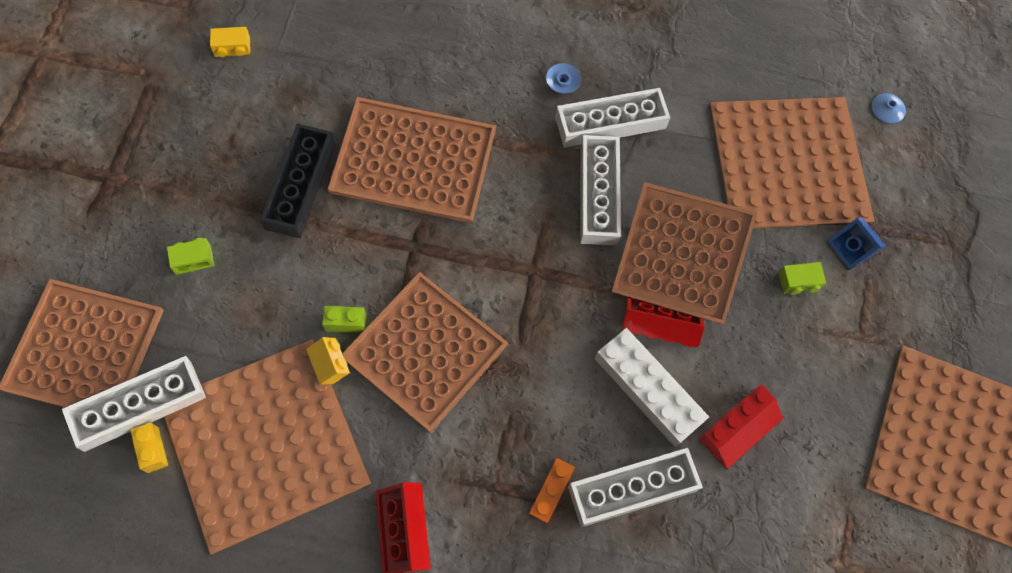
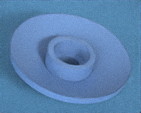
(565, 73)
(888, 108)

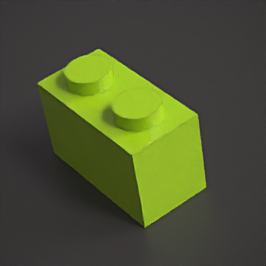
(190, 256)
(802, 278)
(344, 319)

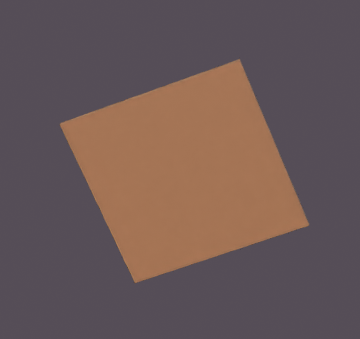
(791, 161)
(947, 446)
(264, 448)

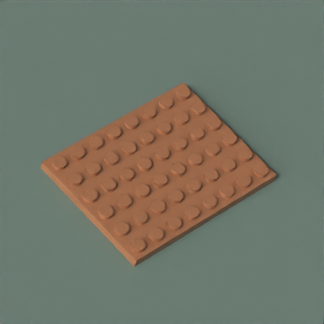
(413, 160)

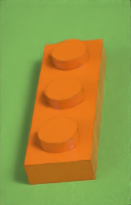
(552, 491)

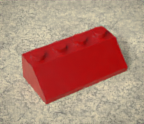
(662, 323)
(742, 426)
(402, 528)

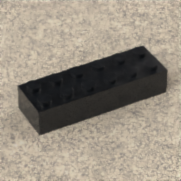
(298, 181)

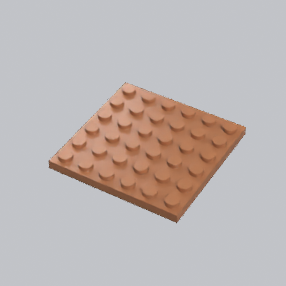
(684, 252)
(79, 345)
(424, 351)

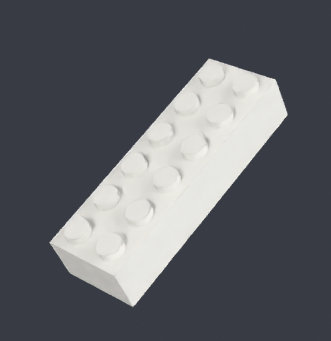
(612, 116)
(600, 190)
(651, 387)
(133, 404)
(634, 487)

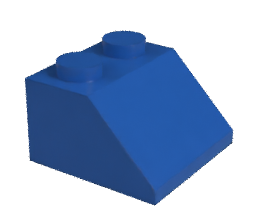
(856, 243)

